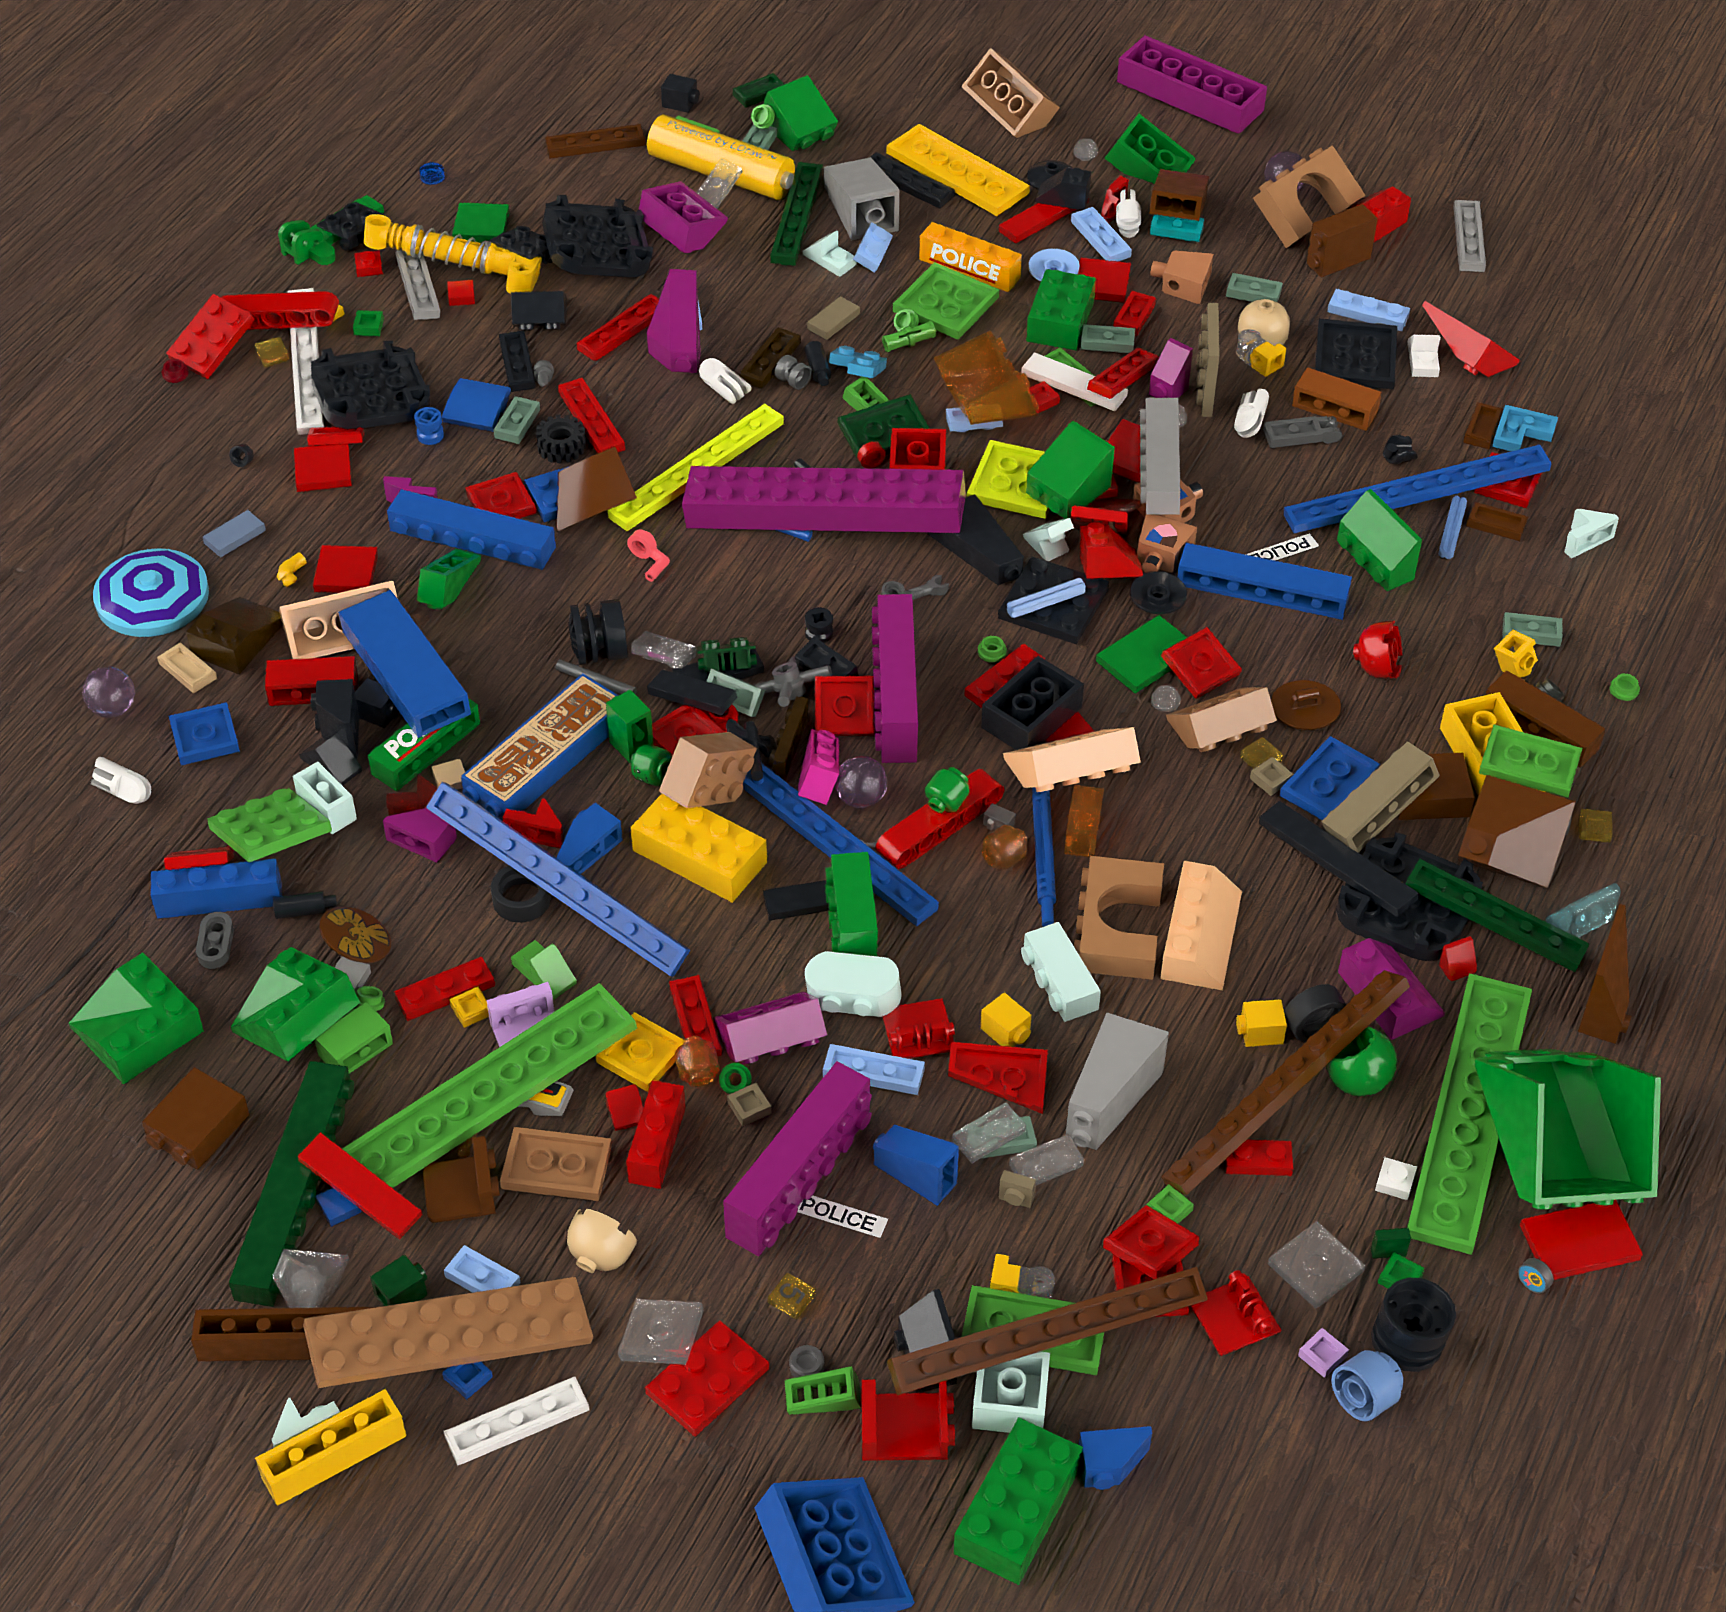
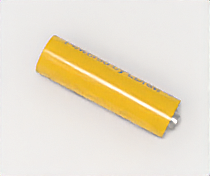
(702, 149)

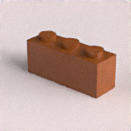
(1336, 398)

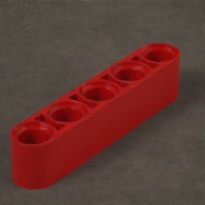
(288, 309)
(928, 828)

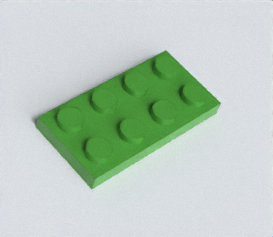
(995, 1307)

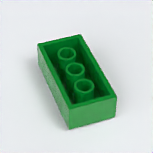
(1018, 1501)

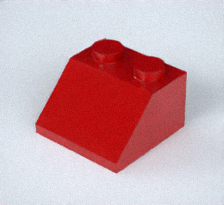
(1389, 207)
(918, 449)
(1106, 553)

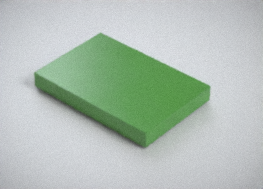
(1530, 760)

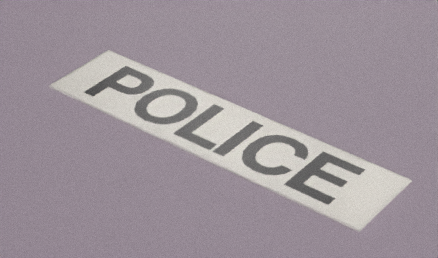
(1286, 548)
(843, 1216)

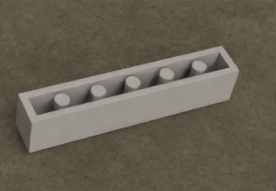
(1160, 456)

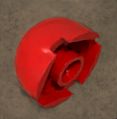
(1379, 650)

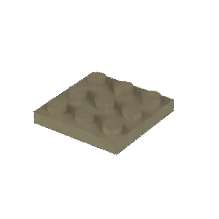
(1208, 359)

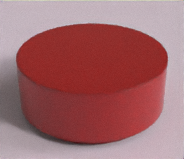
(871, 455)

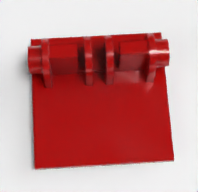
(919, 1029)
(1235, 1315)

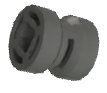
(795, 373)

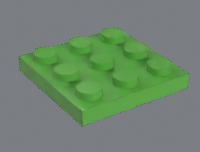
(947, 300)
(269, 824)

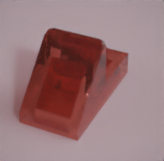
(411, 801)

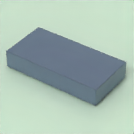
(234, 533)

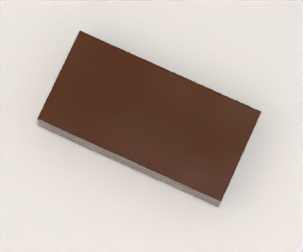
(1483, 425)
(1497, 521)

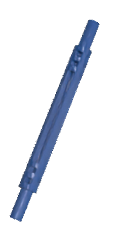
(1044, 855)

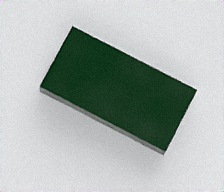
(756, 90)

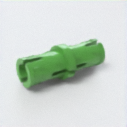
(909, 336)

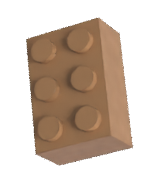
(708, 769)

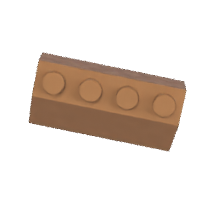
(1009, 95)

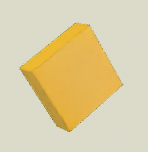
(470, 1006)

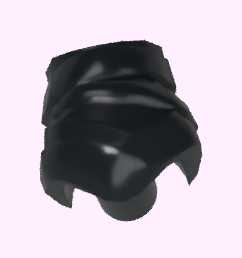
(1399, 449)

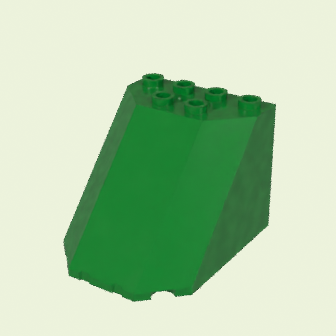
(1574, 1125)

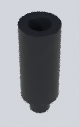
(818, 362)
(302, 904)

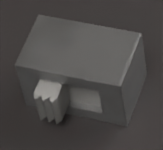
(997, 816)

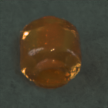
(1004, 847)
(697, 1061)

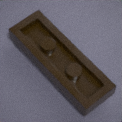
(763, 364)
(789, 738)

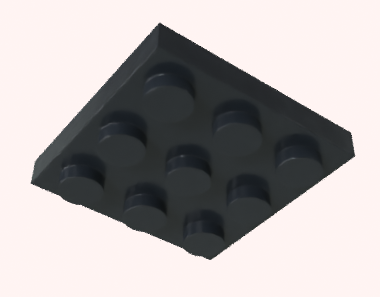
(1357, 352)
(1061, 620)

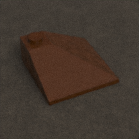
(1516, 831)
(1609, 995)

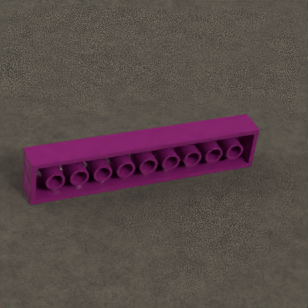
(824, 499)

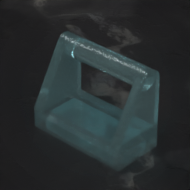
(1587, 912)

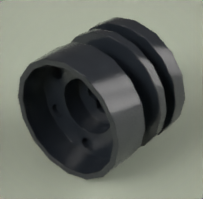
(598, 631)
(1414, 1323)

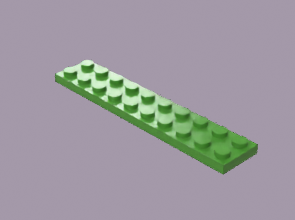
(492, 1086)
(1463, 1131)

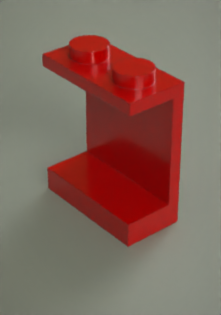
(906, 1424)

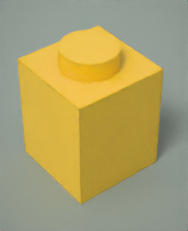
(1006, 1021)
(1262, 1023)

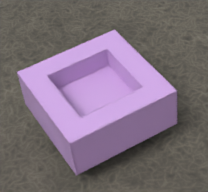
(1323, 1352)

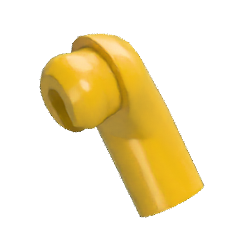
(288, 567)

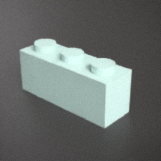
(1061, 972)

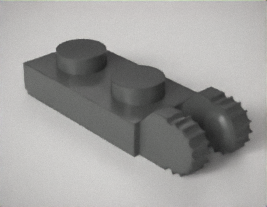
(1302, 431)

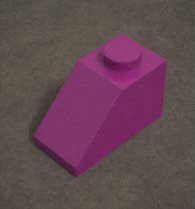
(1172, 371)
(420, 833)

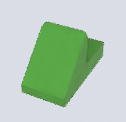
(544, 966)

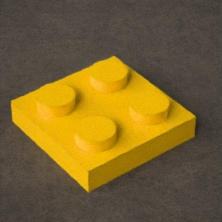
(642, 1053)

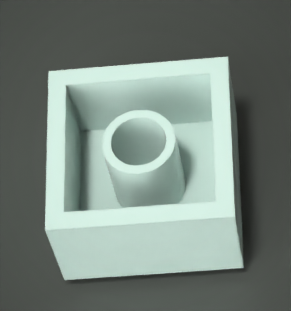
(1011, 1392)

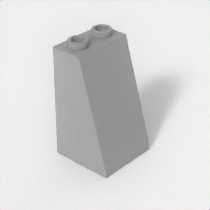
(862, 196)
(1115, 1077)

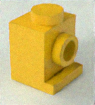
(1520, 661)

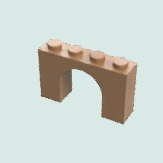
(1325, 173)
(1111, 883)

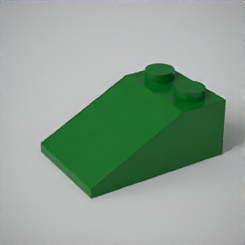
(1146, 150)

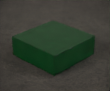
(1390, 1241)

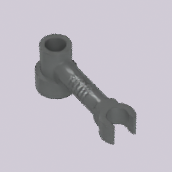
(931, 588)

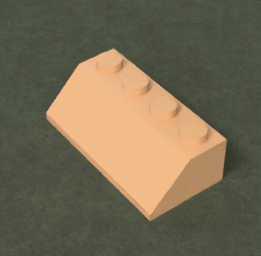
(315, 624)
(1074, 757)
(1201, 927)

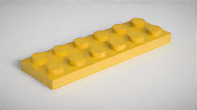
(958, 169)

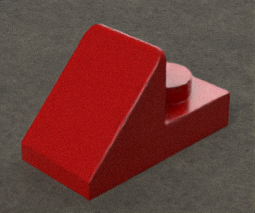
(540, 828)

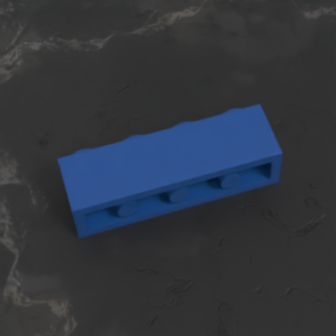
(215, 888)

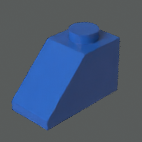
(1112, 1454)

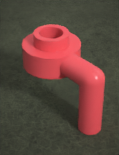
(644, 546)

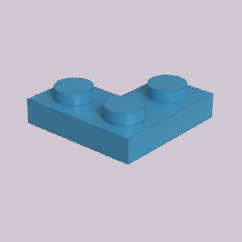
(859, 364)
(1519, 422)

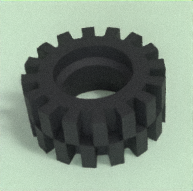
(564, 448)

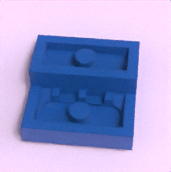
(476, 404)

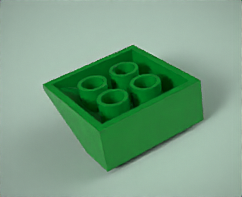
(294, 1003)
(136, 1019)

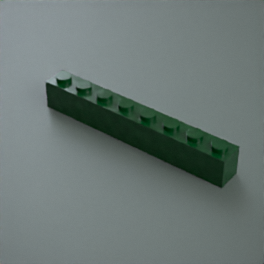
(290, 1184)

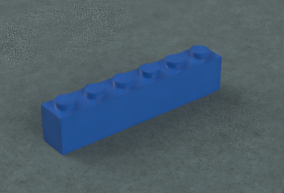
(471, 529)
(1264, 581)

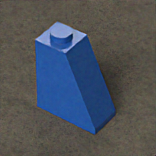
(918, 1161)

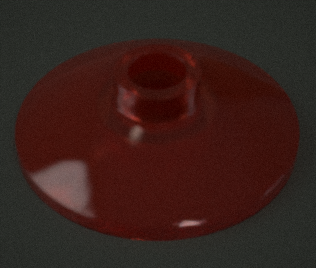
(1123, 505)

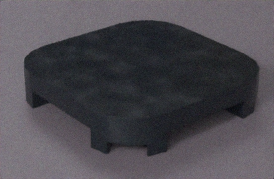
(596, 238)
(369, 387)
(1422, 927)

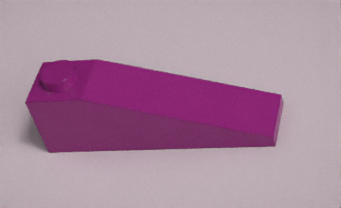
(675, 328)

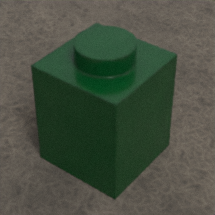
(399, 1282)

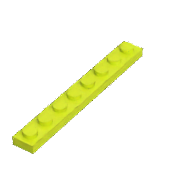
(714, 453)

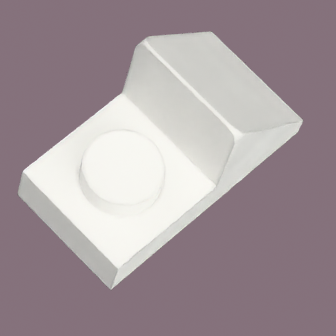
(1424, 355)

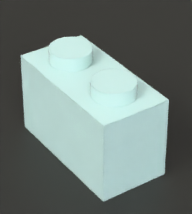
(325, 795)

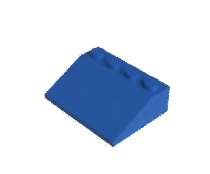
(832, 1547)

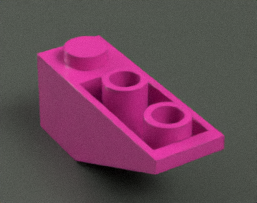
(819, 766)

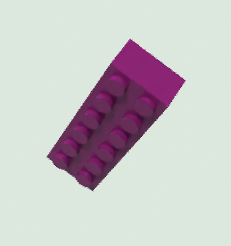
(1192, 84)
(895, 679)
(797, 1159)

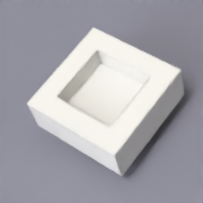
(1396, 1178)

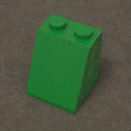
(800, 114)
(1071, 470)

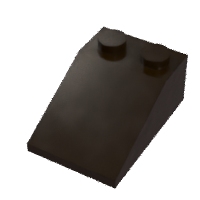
(233, 633)

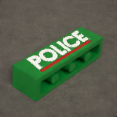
(406, 755)

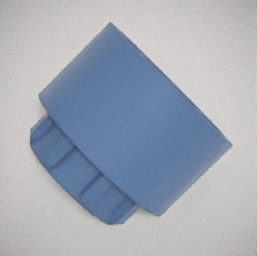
(1367, 1384)

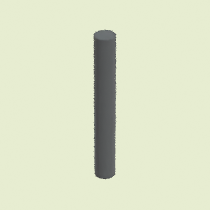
(609, 683)

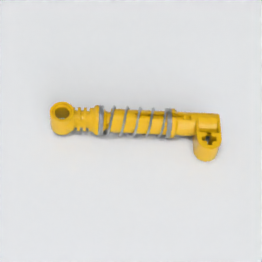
(487, 257)

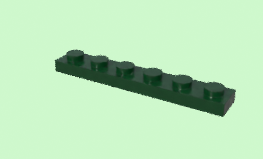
(796, 214)
(1497, 915)

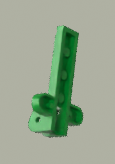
(314, 243)

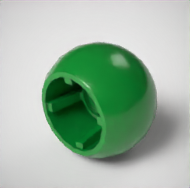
(1364, 1064)

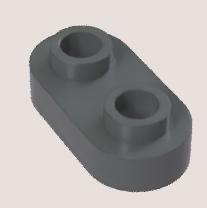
(214, 947)

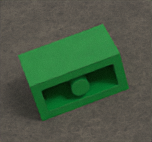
(628, 724)

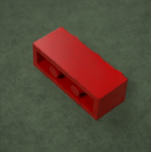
(295, 679)
(656, 1134)

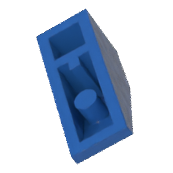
(590, 838)

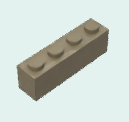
(1381, 797)

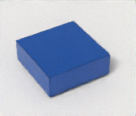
(336, 1207)
(467, 1377)

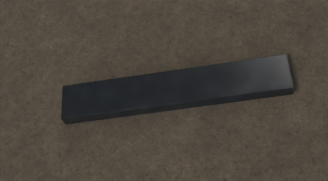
(1338, 858)

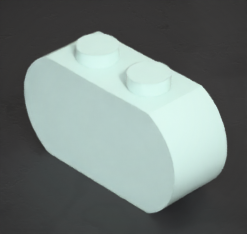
(854, 983)

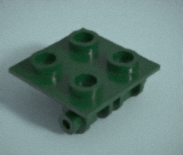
(739, 646)

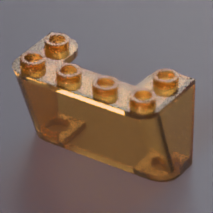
(985, 382)

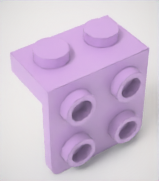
(519, 1011)

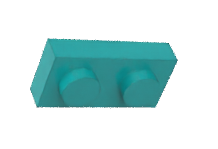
(1177, 228)

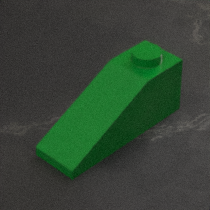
(445, 578)

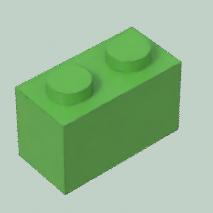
(354, 1038)

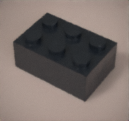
(1032, 705)

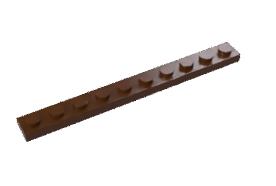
(1285, 1082)
(1045, 1331)

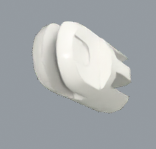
(1128, 214)
(723, 380)
(1251, 412)
(120, 781)

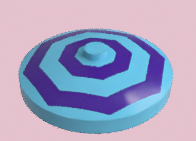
(151, 592)

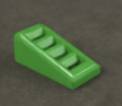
(870, 391)
(837, 1402)

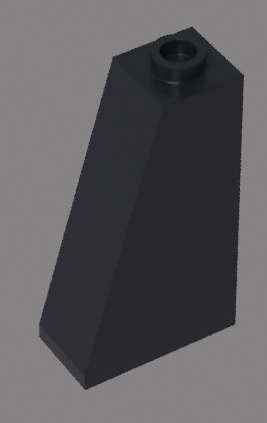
(983, 544)

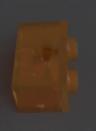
(1084, 821)

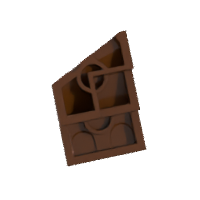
(592, 488)

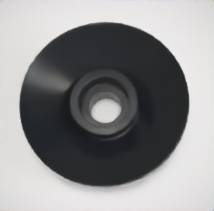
(1044, 170)
(1158, 593)

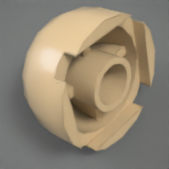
(1268, 319)
(598, 1242)

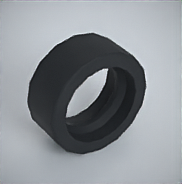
(512, 910)
(1312, 1010)

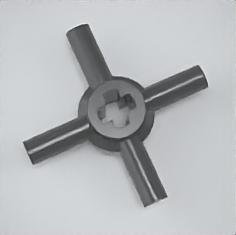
(791, 681)

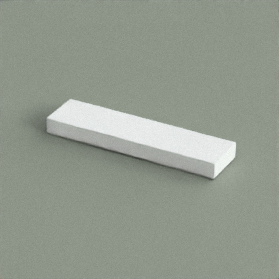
(1068, 380)
(516, 1420)

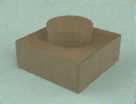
(1270, 776)
(749, 1104)
(1017, 1189)

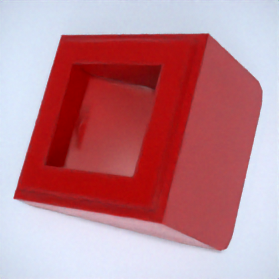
(1458, 959)
(624, 1106)

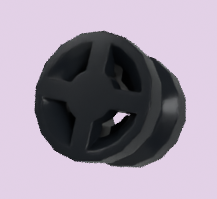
(819, 624)

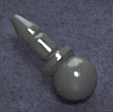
(543, 372)

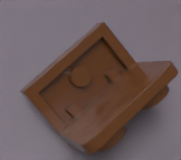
(462, 1185)

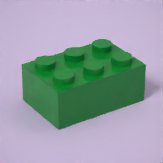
(1061, 309)
(851, 904)

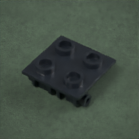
(348, 224)
(524, 243)

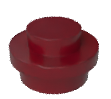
(174, 371)

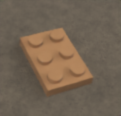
(556, 1163)

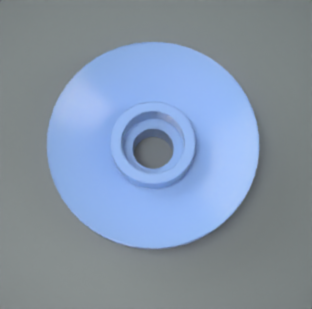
(1054, 260)

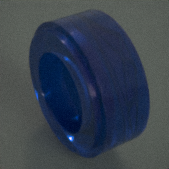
(431, 173)

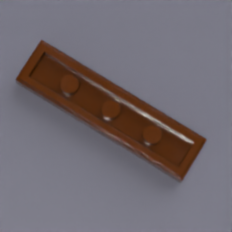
(595, 141)

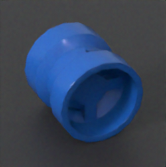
(429, 425)

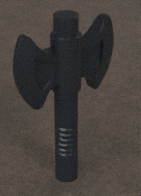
(750, 735)

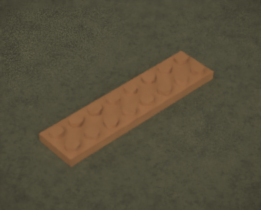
(446, 1331)

